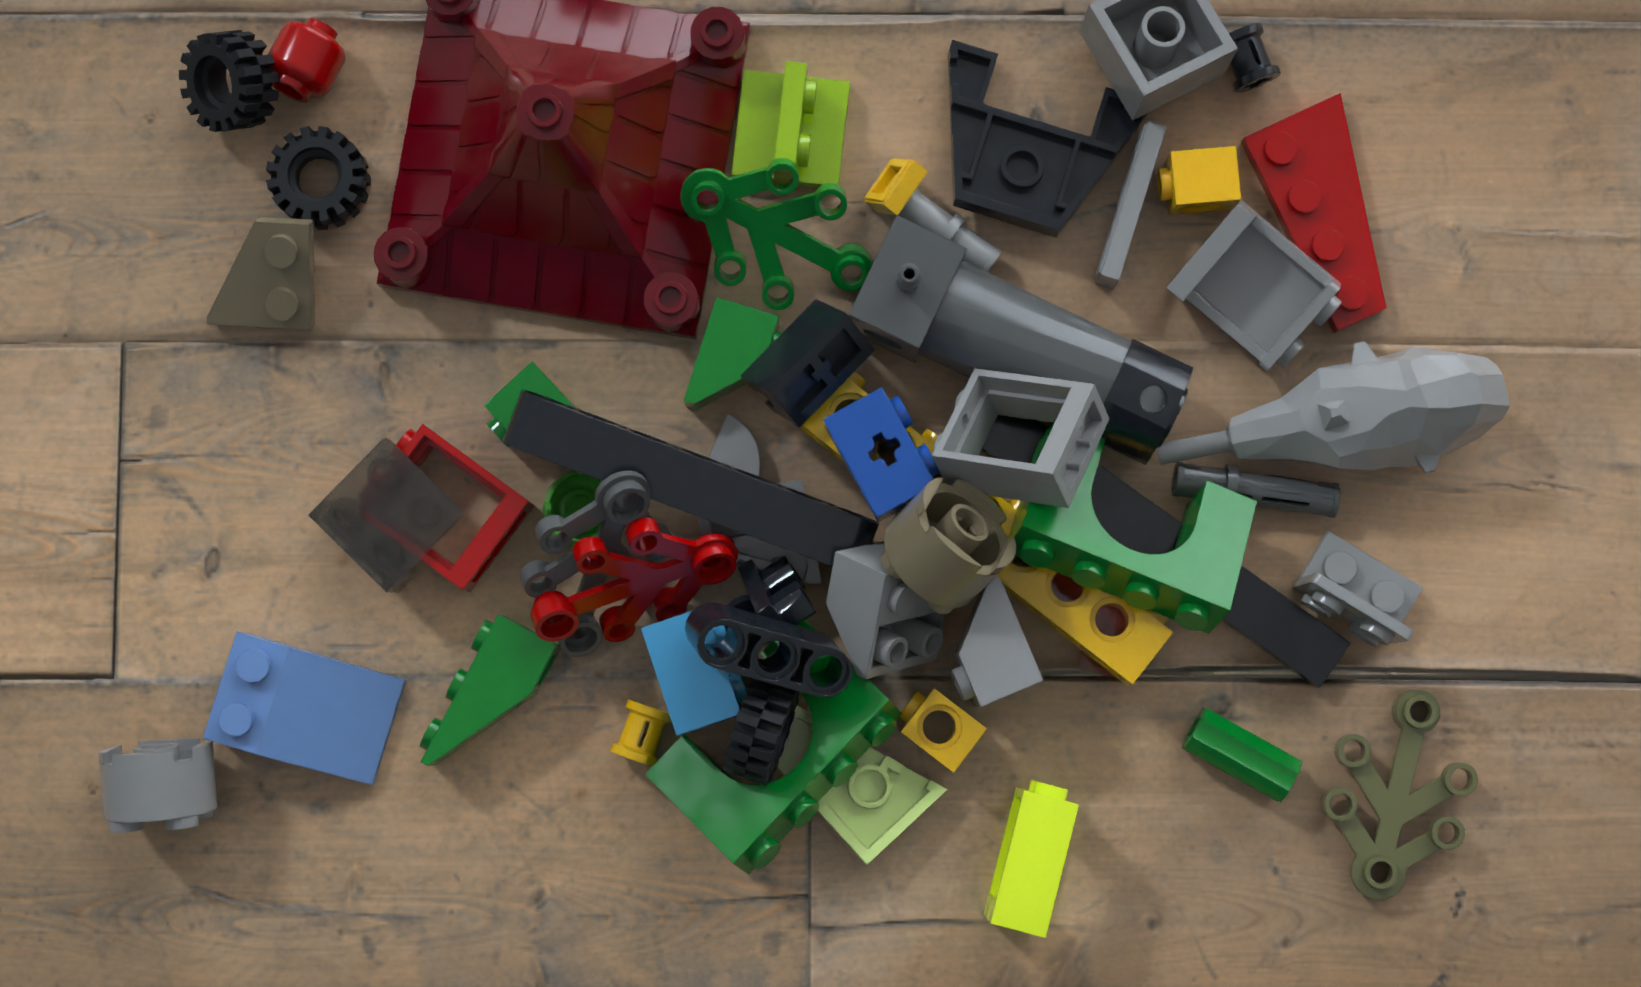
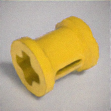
(646, 749)

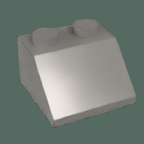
(993, 651)

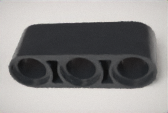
(786, 667)

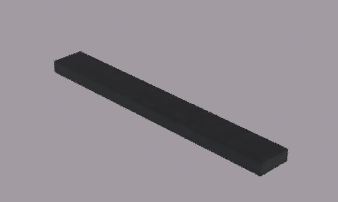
(1140, 525)

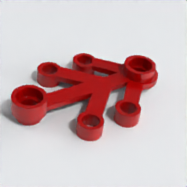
(695, 563)

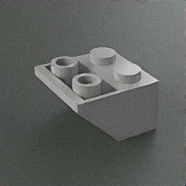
(880, 616)

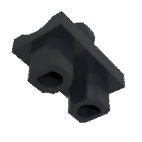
(774, 592)

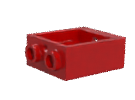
(495, 531)

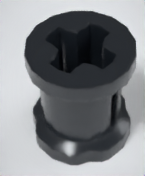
(1251, 61)

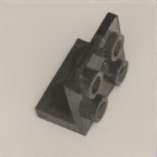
(387, 515)

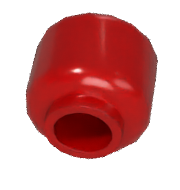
(306, 59)

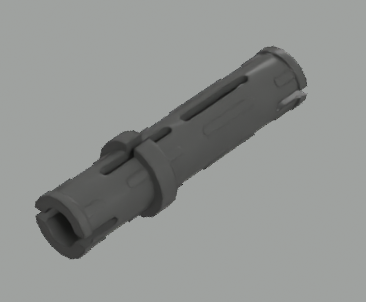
(1267, 490)

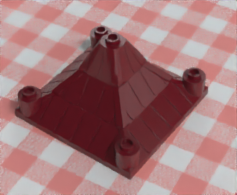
(558, 156)

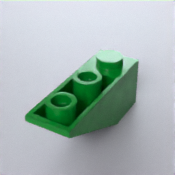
(500, 679)

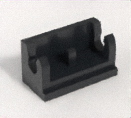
(808, 362)

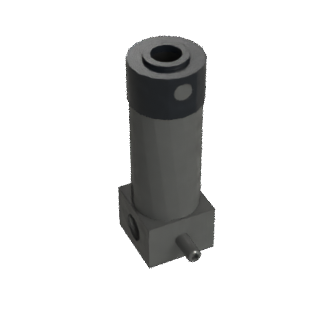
(939, 306)

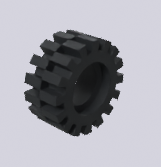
(249, 76)
(302, 150)
(761, 731)

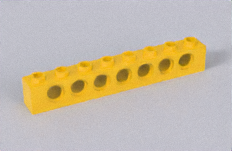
(1121, 655)

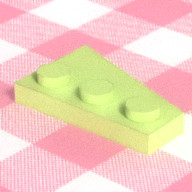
(873, 803)

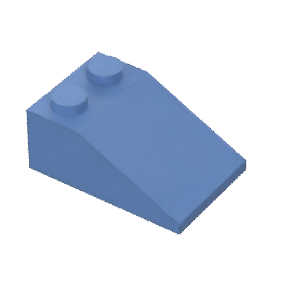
(304, 708)

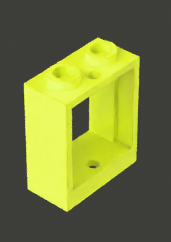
(1031, 859)

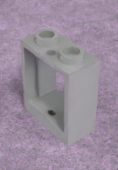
(1055, 477)

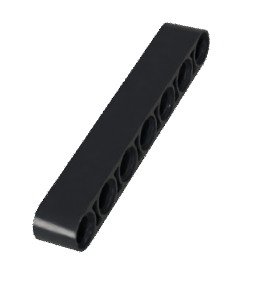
(686, 479)

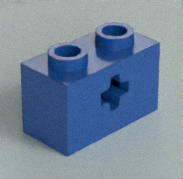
(854, 434)

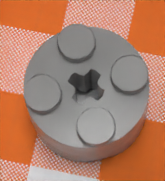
(157, 783)

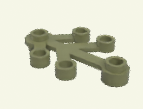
(1395, 803)

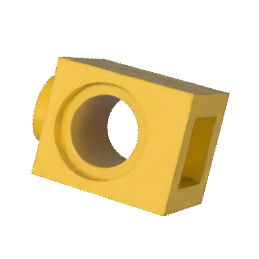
(1200, 180)
(964, 736)

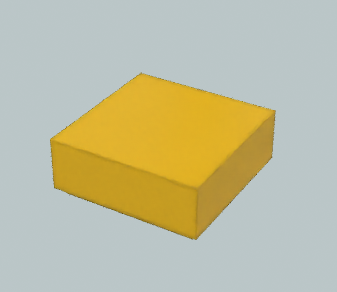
(895, 186)

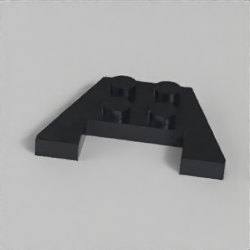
(1020, 165)

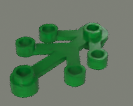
(770, 226)

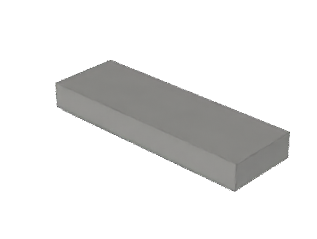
(1129, 205)

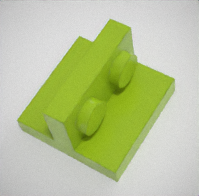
(792, 120)

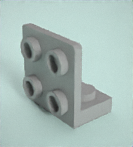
(1359, 590)

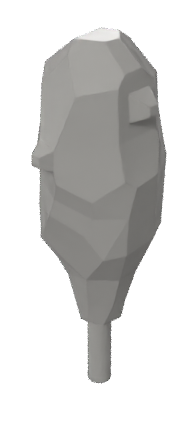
(1367, 413)

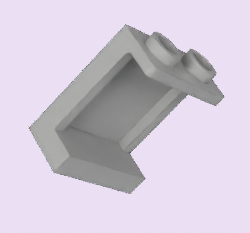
(1257, 286)

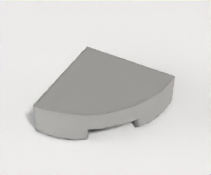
(736, 447)

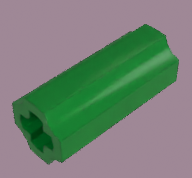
(1242, 754)

